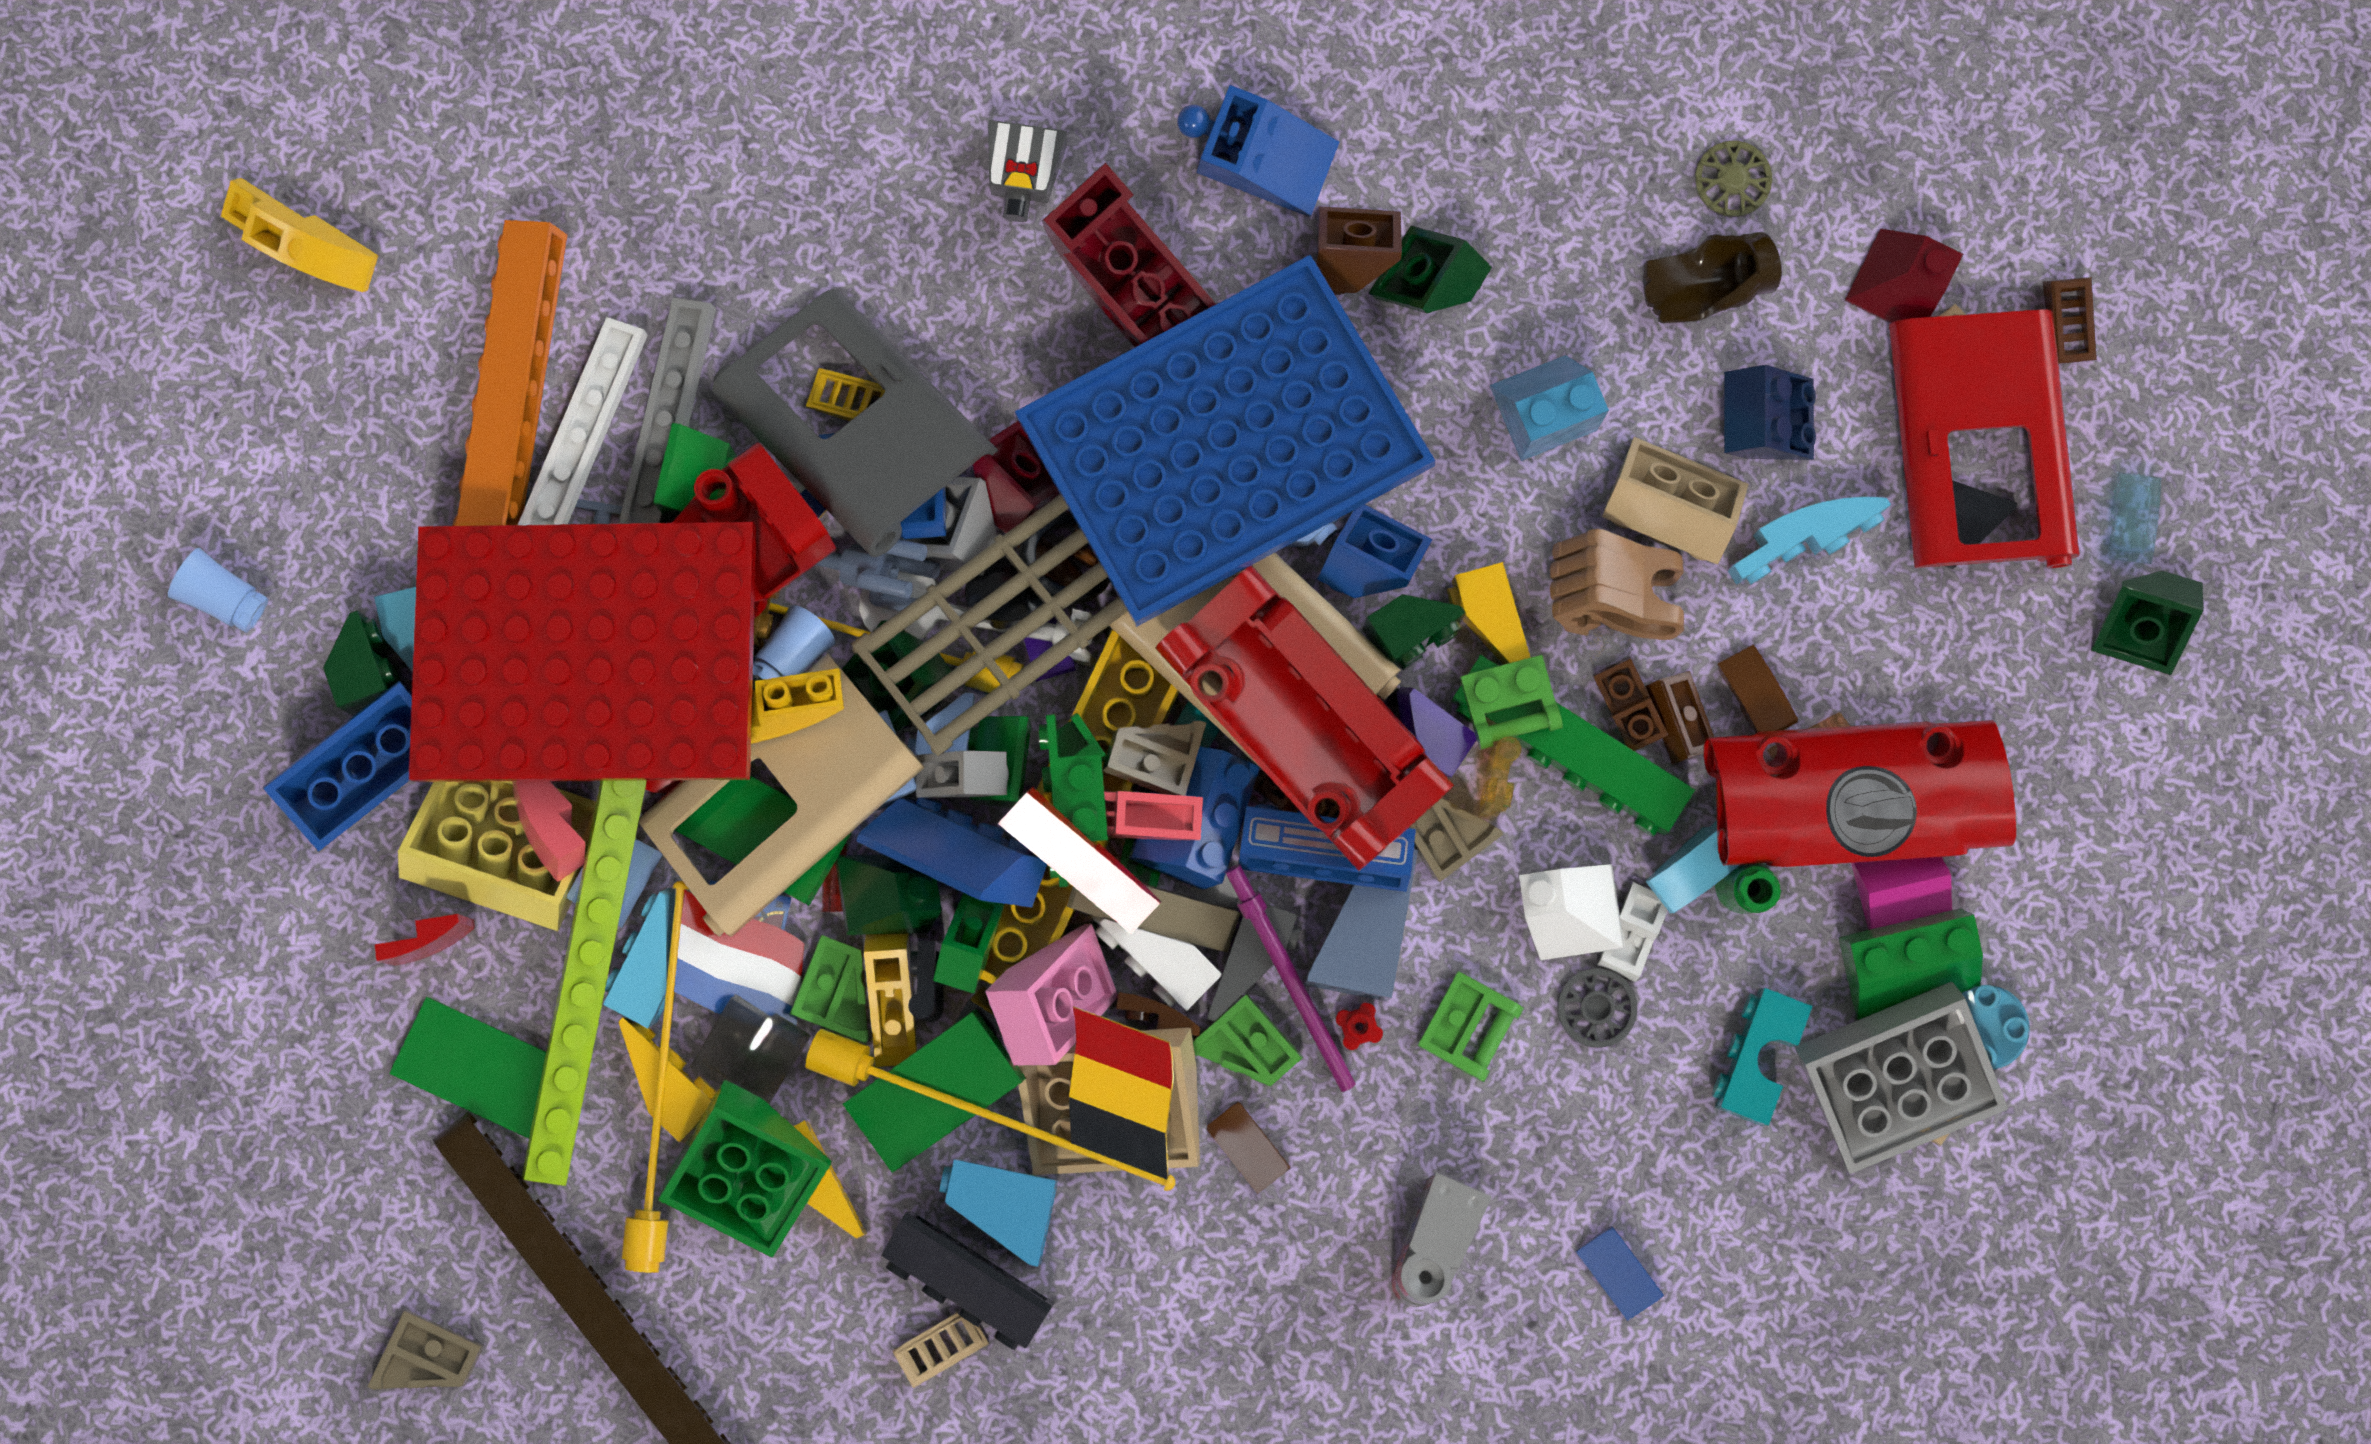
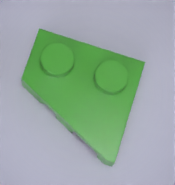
(834, 990)
(1248, 1043)

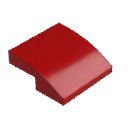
(432, 937)

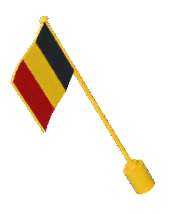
(1115, 1093)

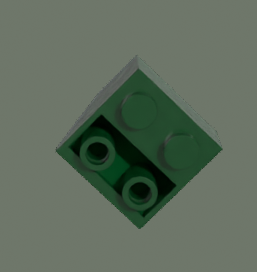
(1410, 625)
(359, 664)

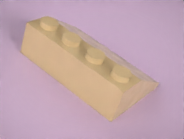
(1046, 1107)

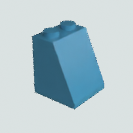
(1550, 405)
(1003, 1204)

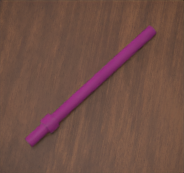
(1253, 908)

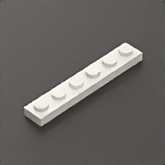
(584, 424)

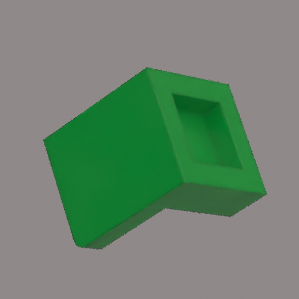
(1077, 740)

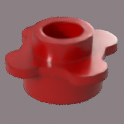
(1370, 1030)

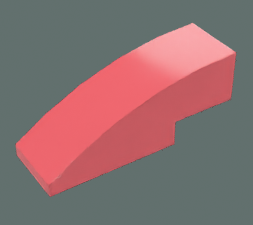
(1153, 816)
(547, 824)

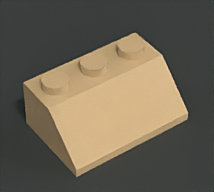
(1676, 501)

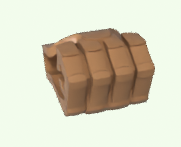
(1611, 583)

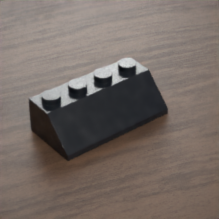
(966, 1279)

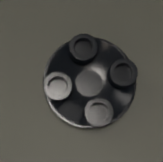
(992, 579)

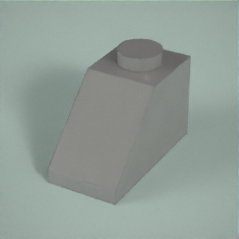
(962, 774)

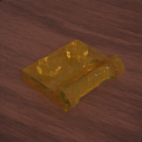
(1496, 790)

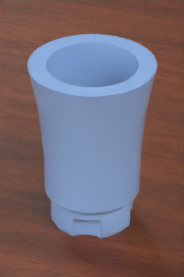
(217, 592)
(792, 646)

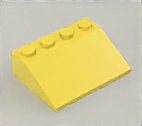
(477, 850)

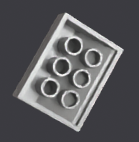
(1902, 1075)

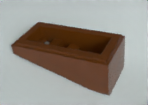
(2052, 296)

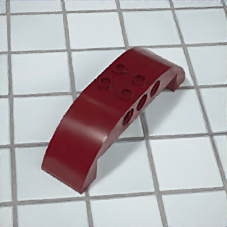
(1122, 260)

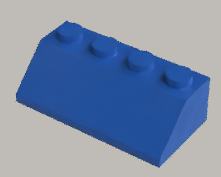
(348, 769)
(956, 851)

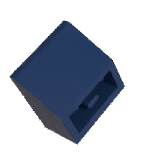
(1769, 414)

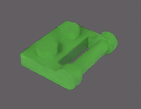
(1505, 689)
(1457, 1020)

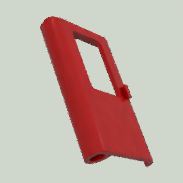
(1980, 377)

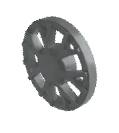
(1597, 1008)

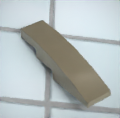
(1177, 917)

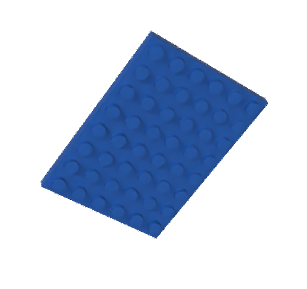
(1224, 440)

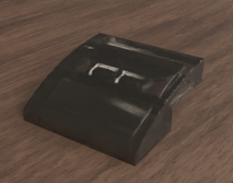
(750, 1049)

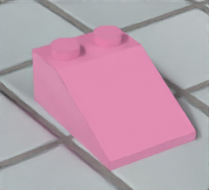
(1038, 997)

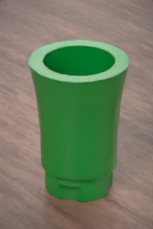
(1733, 889)

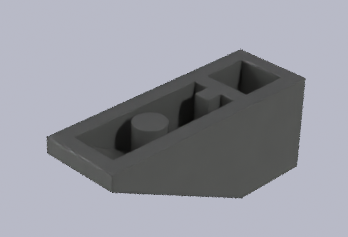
(1250, 960)

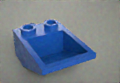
(1270, 157)

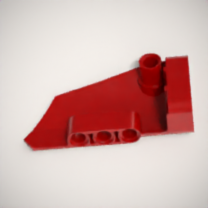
(787, 529)

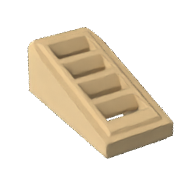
(909, 1366)

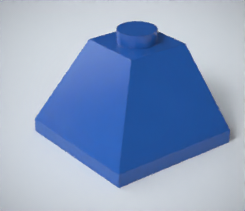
(1373, 555)

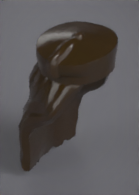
(1712, 277)

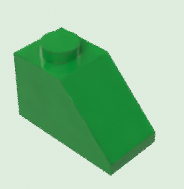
(968, 943)

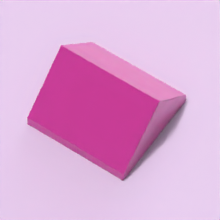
(1902, 889)

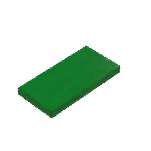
(743, 818)
(960, 1062)
(472, 1066)

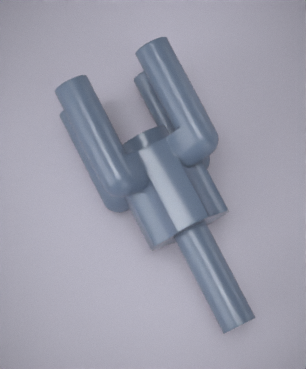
(881, 572)

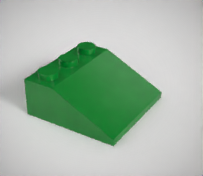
(745, 1171)

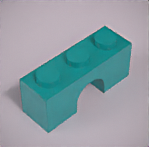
(1744, 1088)

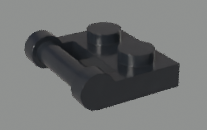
(929, 999)

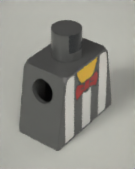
(1023, 164)

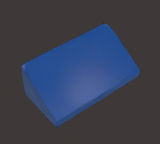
(1619, 1273)

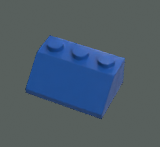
(1226, 790)

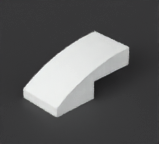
(1640, 924)

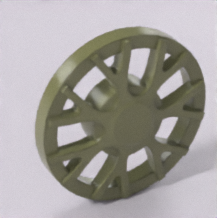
(1733, 178)

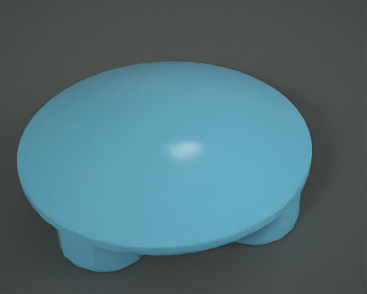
(2000, 1023)

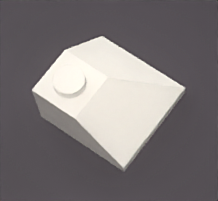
(1572, 911)

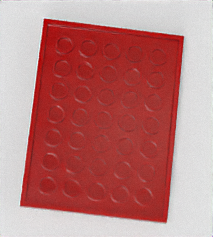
(583, 652)

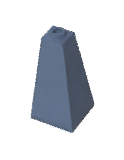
(1364, 943)

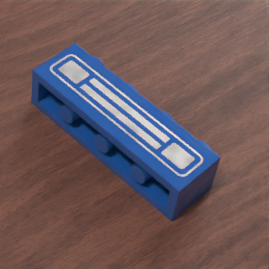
(1294, 847)

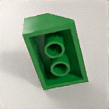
(1911, 959)

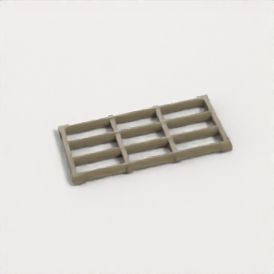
(986, 656)

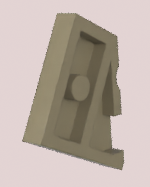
(1155, 756)
(1451, 837)
(425, 1356)

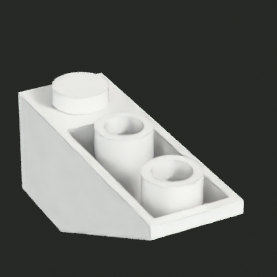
(1173, 964)

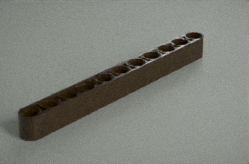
(574, 1285)

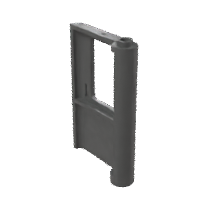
(884, 457)

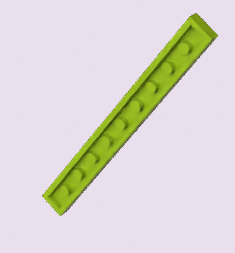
(583, 982)

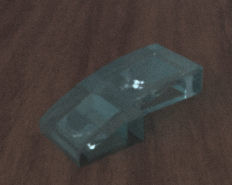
(2135, 517)

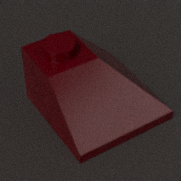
(1903, 276)
(1014, 478)

